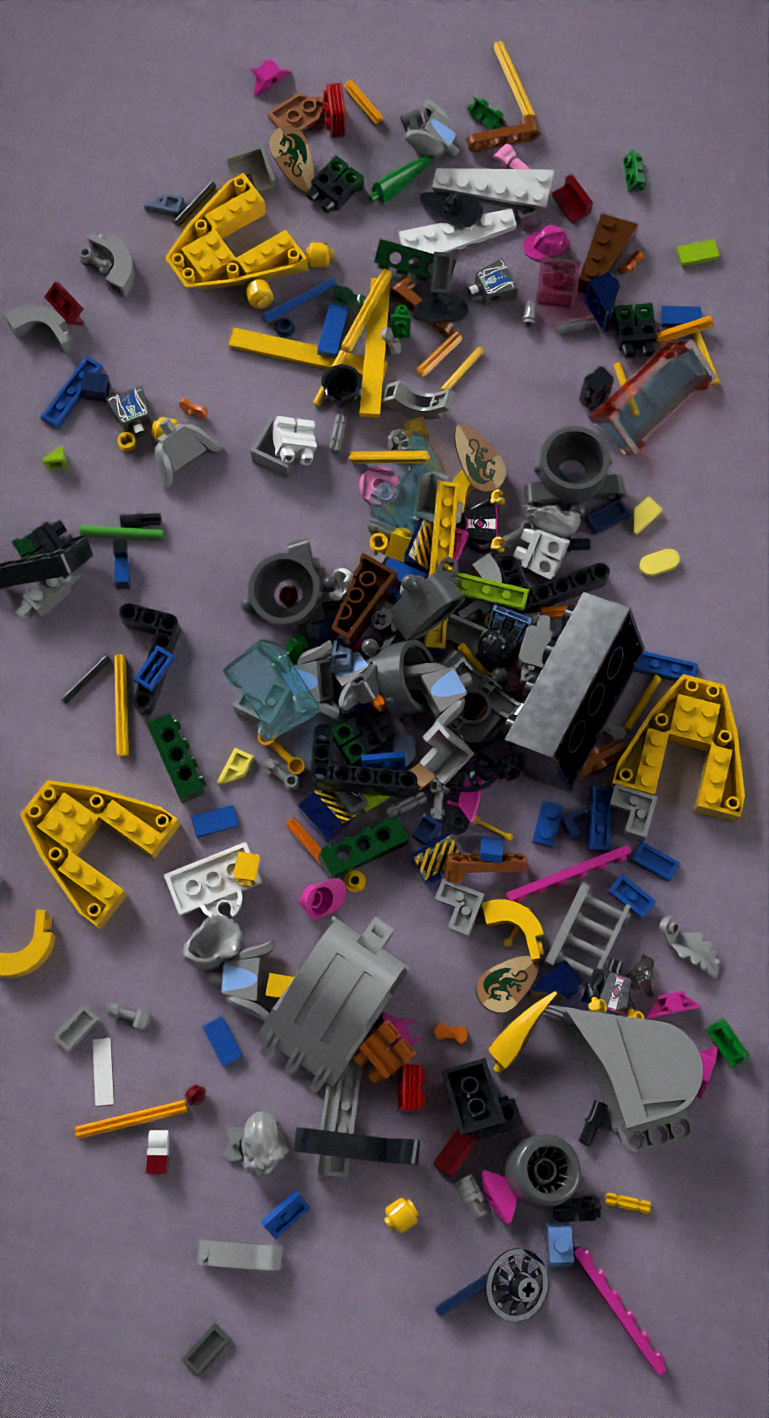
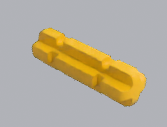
(627, 1203)

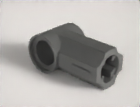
(412, 120)

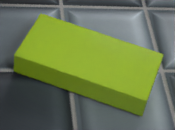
(697, 252)

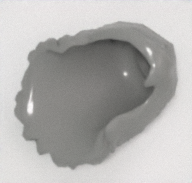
(553, 520)
(213, 943)
(262, 1144)

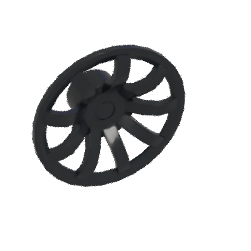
(472, 767)
(521, 1285)

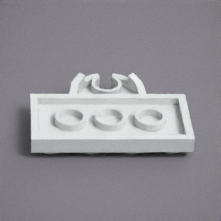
(208, 884)

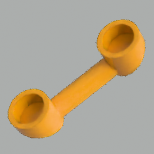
(295, 764)

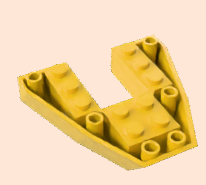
(205, 260)
(698, 717)
(63, 821)

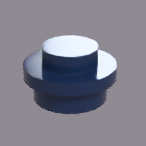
(284, 327)

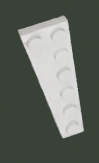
(510, 186)
(446, 237)

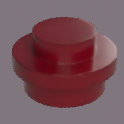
(288, 595)
(195, 1095)

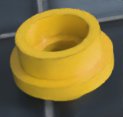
(355, 887)

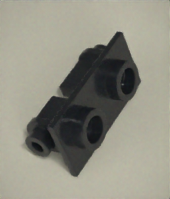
(587, 1207)

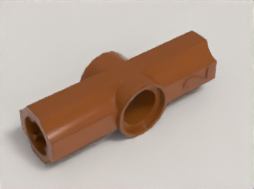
(603, 757)

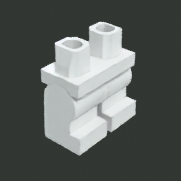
(294, 439)
(540, 549)

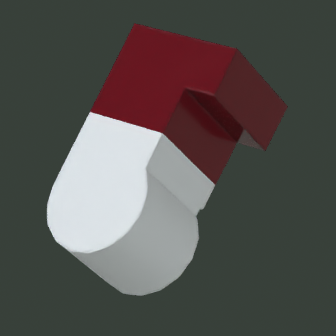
(158, 1152)

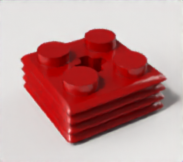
(334, 109)
(409, 1088)

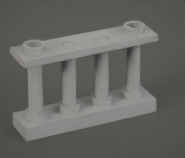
(575, 917)

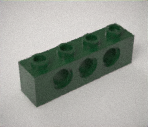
(387, 248)
(186, 789)
(336, 867)

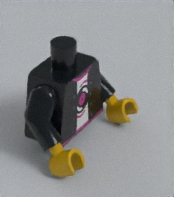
(482, 525)
(610, 991)

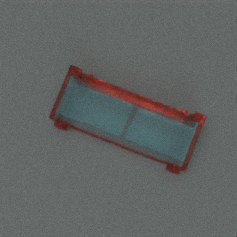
(654, 393)

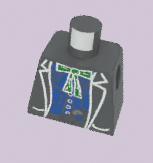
(494, 284)
(130, 410)

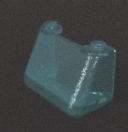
(396, 504)
(272, 688)

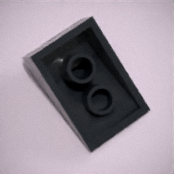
(473, 1097)

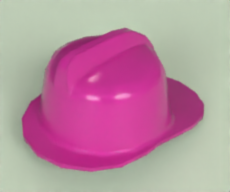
(546, 243)
(323, 898)

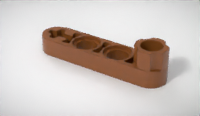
(525, 132)
(404, 294)
(460, 864)

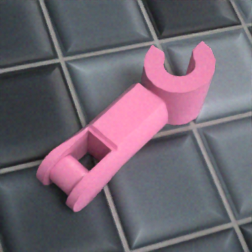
(508, 158)

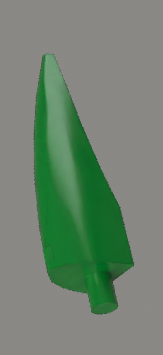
(396, 181)

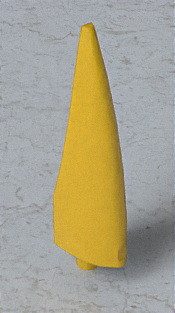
(515, 1036)

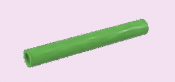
(119, 532)

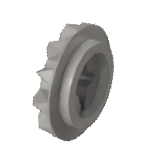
(398, 437)

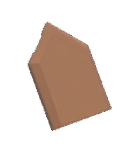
(298, 112)

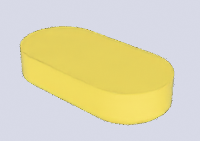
(659, 562)

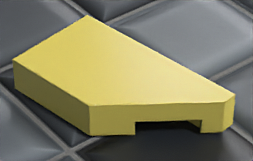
(644, 514)
(236, 766)

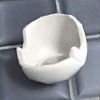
(344, 579)

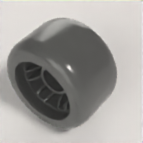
(559, 1171)

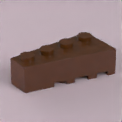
(607, 247)
(367, 593)

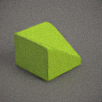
(56, 459)

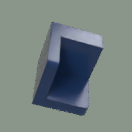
(95, 386)
(575, 824)
(427, 829)

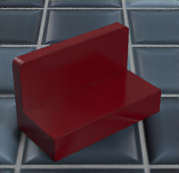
(573, 200)
(64, 304)
(454, 1152)

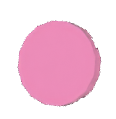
(374, 477)

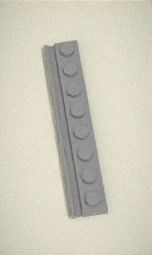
(340, 1116)

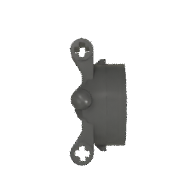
(586, 448)
(282, 567)
(423, 603)
(387, 676)
(488, 729)

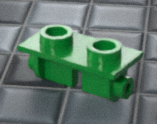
(481, 108)
(632, 166)
(401, 323)
(296, 647)
(727, 1042)

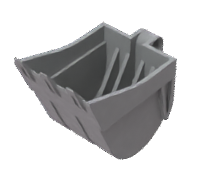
(334, 1000)
(642, 1068)

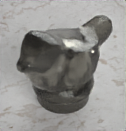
(642, 975)

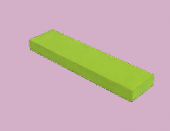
(492, 591)

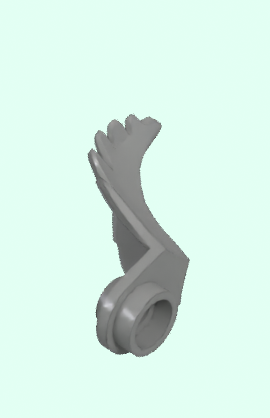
(690, 946)

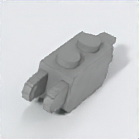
(46, 596)
(532, 649)

